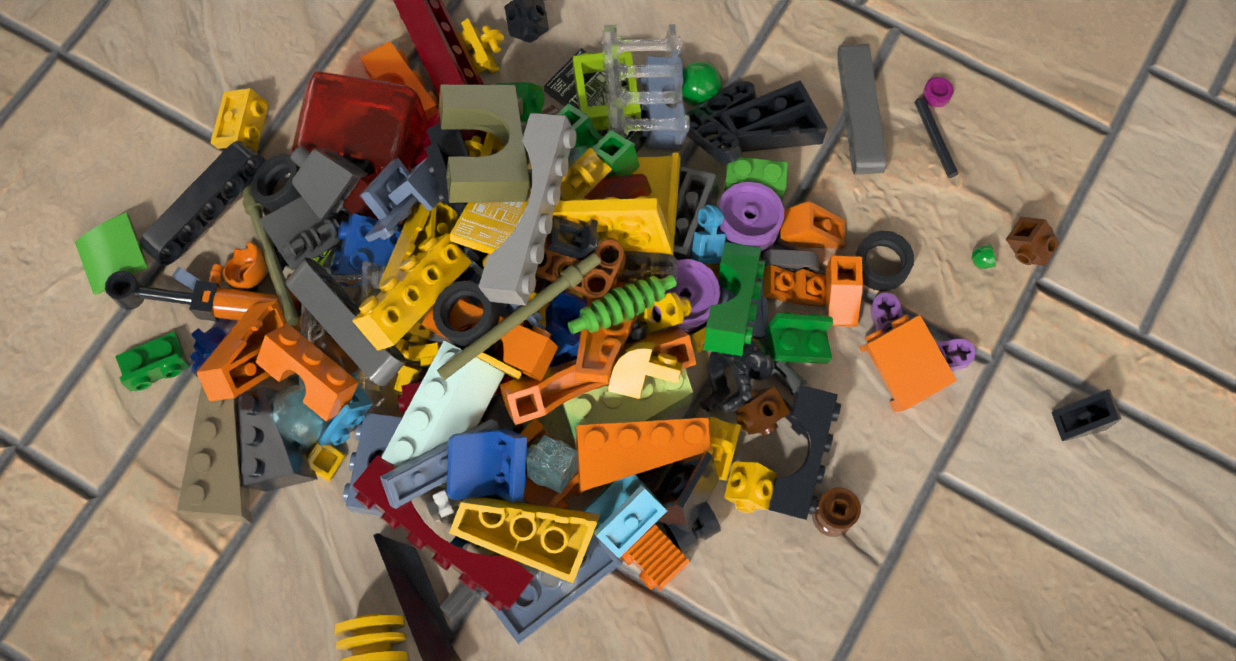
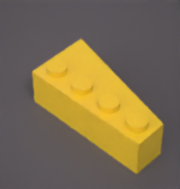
(529, 533)

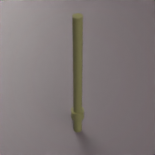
(254, 209)
(569, 278)

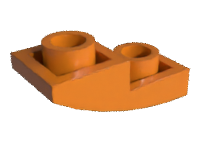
(796, 288)

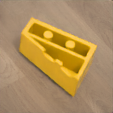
(417, 228)

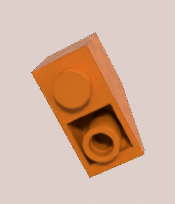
(844, 290)

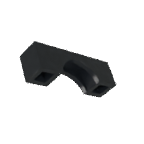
(813, 412)

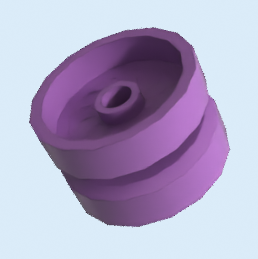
(751, 215)
(703, 291)

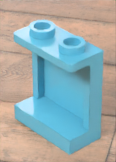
(626, 513)

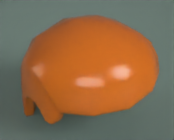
(246, 267)

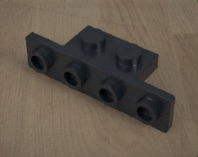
(445, 144)

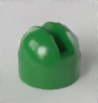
(984, 257)

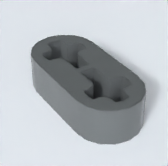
(792, 260)

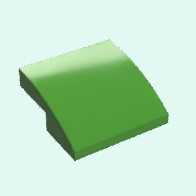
(110, 249)

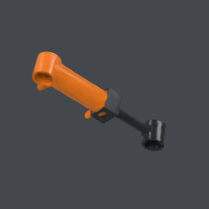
(206, 302)

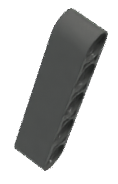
(861, 109)
(335, 312)

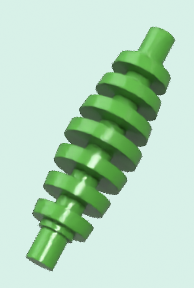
(622, 304)

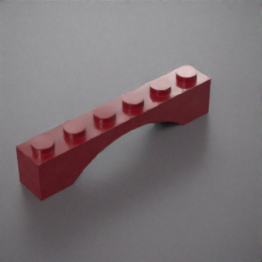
(496, 576)

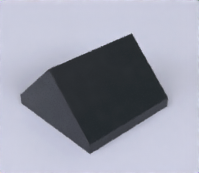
(687, 490)

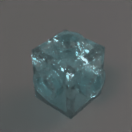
(551, 463)

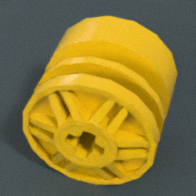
(372, 638)

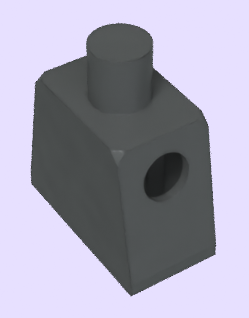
(324, 179)

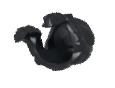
(753, 364)

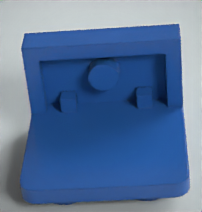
(356, 248)
(487, 465)

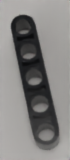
(201, 203)

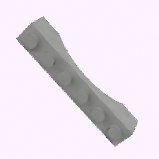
(513, 266)

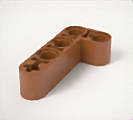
(609, 272)

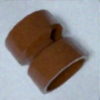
(836, 512)

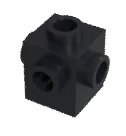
(526, 19)

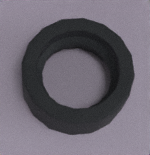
(267, 178)
(900, 246)
(447, 300)

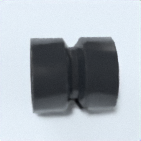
(707, 527)

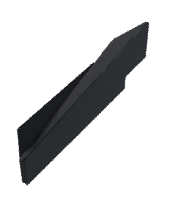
(417, 600)

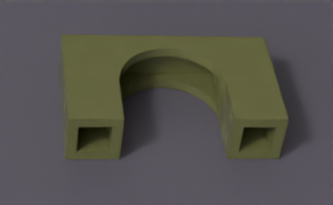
(498, 112)

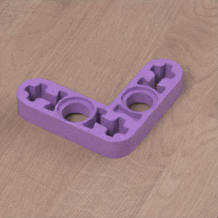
(879, 317)

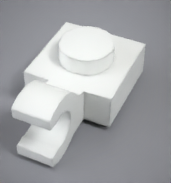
(443, 507)

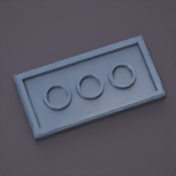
(551, 595)

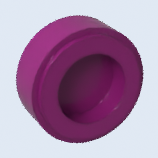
(938, 92)

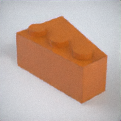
(232, 364)

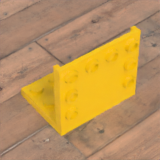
(637, 223)

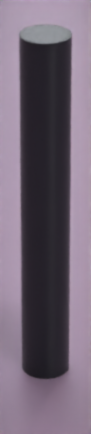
(936, 137)

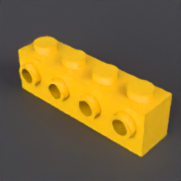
(411, 291)

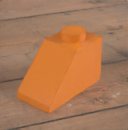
(813, 227)

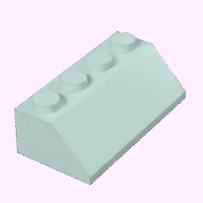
(443, 407)

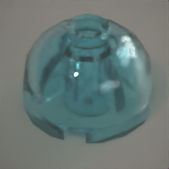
(295, 418)

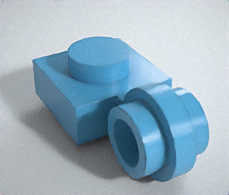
(709, 244)

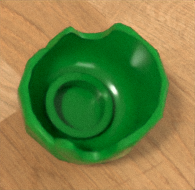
(700, 82)

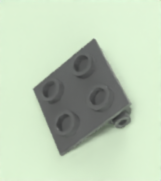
(300, 232)

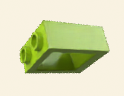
(592, 63)

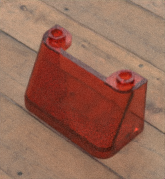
(360, 119)

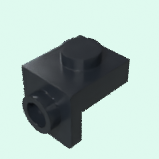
(572, 238)

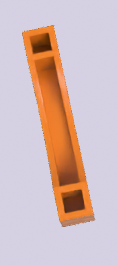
(533, 398)

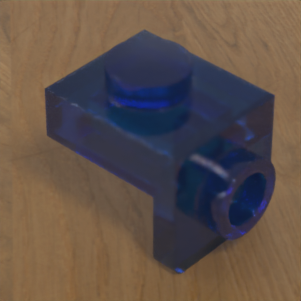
(561, 311)

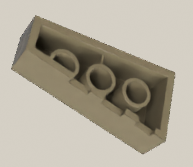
(212, 468)

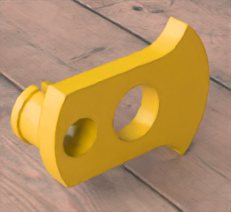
(672, 310)

